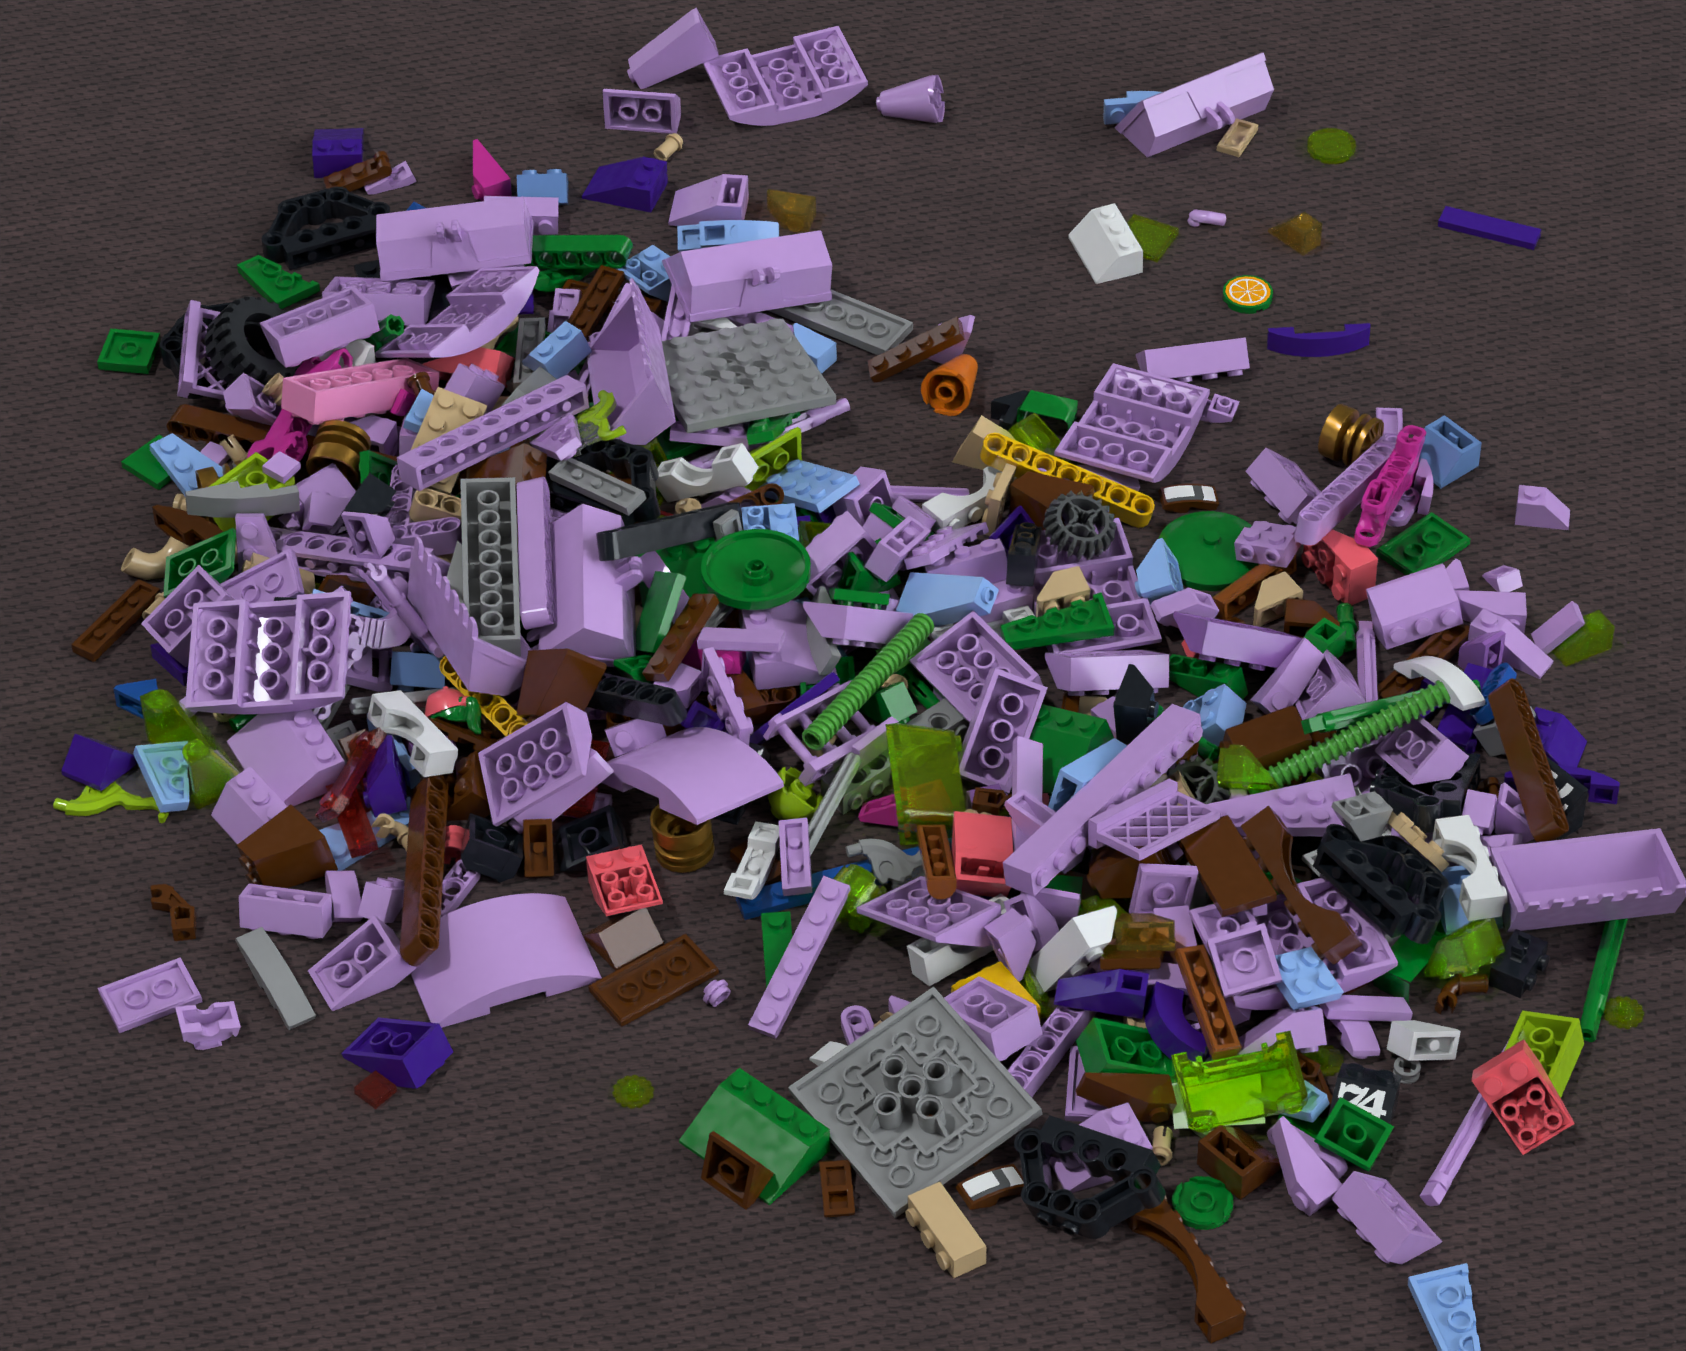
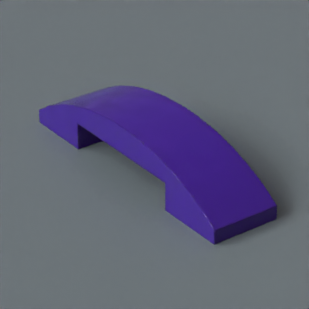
(1318, 344)
(1600, 787)

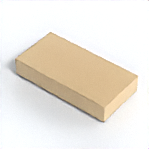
(1237, 137)

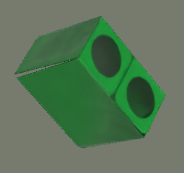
(1050, 406)
(1411, 960)

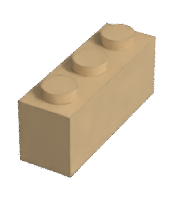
(945, 1230)

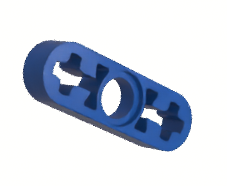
(1495, 679)

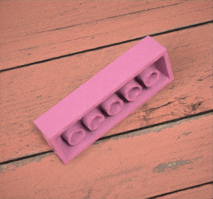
(350, 390)

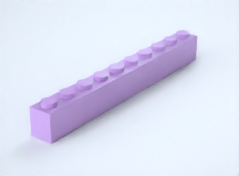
(1122, 778)

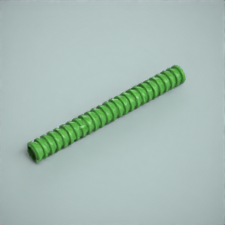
(868, 681)
(1358, 735)

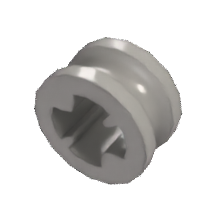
(1407, 1078)

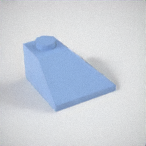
(1158, 573)

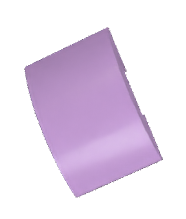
(787, 81)
(476, 315)
(1136, 424)
(1115, 578)
(268, 654)
(696, 773)
(502, 954)
(1354, 970)

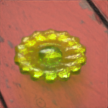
(1623, 1012)
(1328, 1058)
(633, 1091)

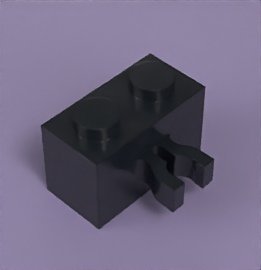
(1519, 963)

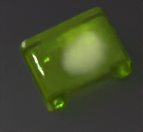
(208, 763)
(924, 777)
(1240, 1085)

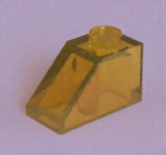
(792, 210)
(1299, 232)
(1144, 932)

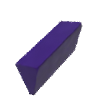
(169, 663)

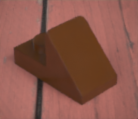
(538, 848)

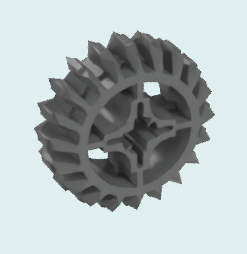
(1079, 533)
(1202, 779)

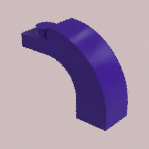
(1169, 1026)

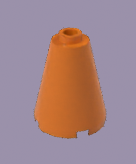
(950, 385)

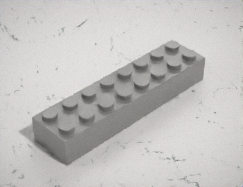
(491, 560)

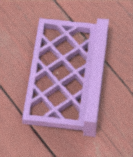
(191, 355)
(1147, 809)

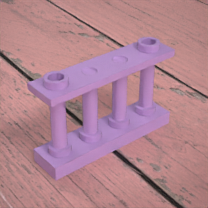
(832, 756)

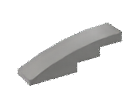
(230, 499)
(822, 650)
(275, 978)

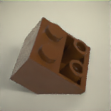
(466, 790)
(1236, 1160)

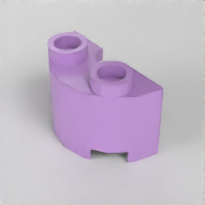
(208, 1026)

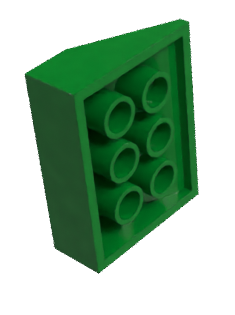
(1065, 739)
(762, 1127)

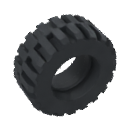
(230, 349)

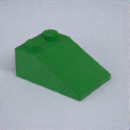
(214, 555)
(1120, 1049)

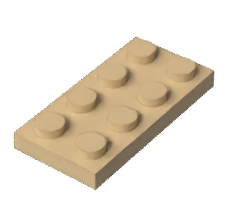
(444, 415)

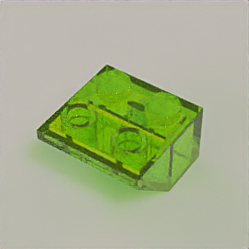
(1466, 950)

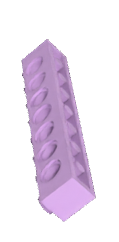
(492, 432)
(336, 555)

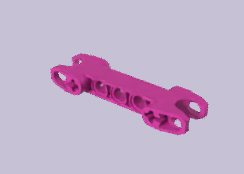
(290, 432)
(1386, 491)

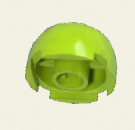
(794, 798)

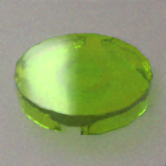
(1331, 145)

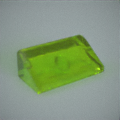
(1034, 988)

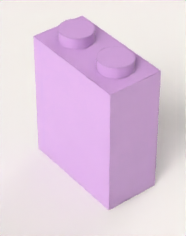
(476, 385)

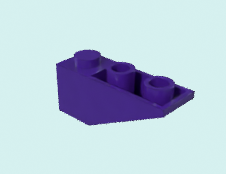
(1108, 992)

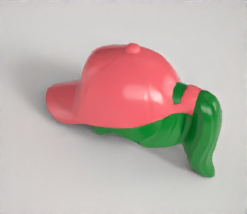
(454, 707)

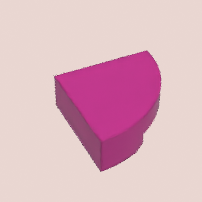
(403, 403)

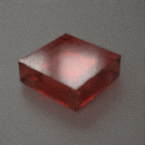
(375, 1089)

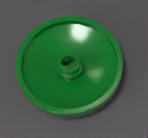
(1207, 549)
(756, 569)

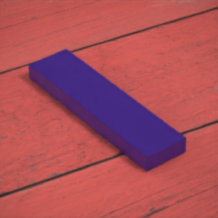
(1489, 227)
(814, 692)

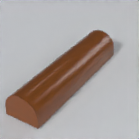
(1246, 588)
(936, 860)
(1208, 1001)

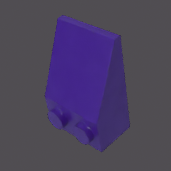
(336, 150)
(629, 183)
(400, 1050)

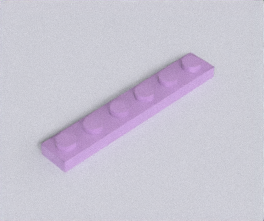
(799, 957)

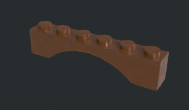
(1273, 843)
(1215, 1309)

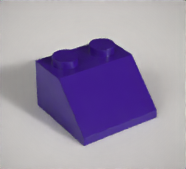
(1559, 738)
(385, 781)

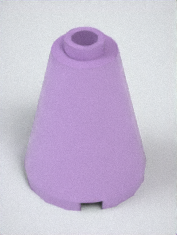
(914, 100)

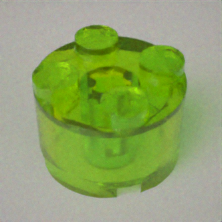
(862, 891)

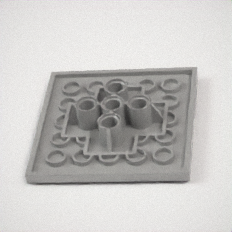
(742, 376)
(903, 1151)

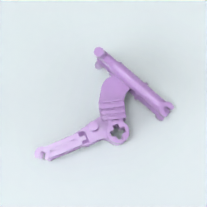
(387, 631)

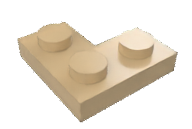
(996, 498)
(1416, 838)

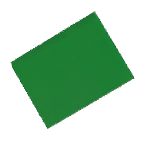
(1354, 1134)

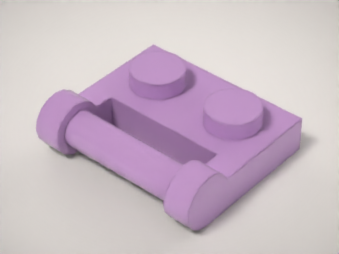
(361, 671)

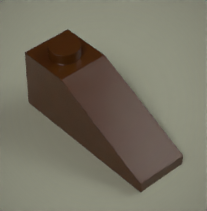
(1147, 1094)

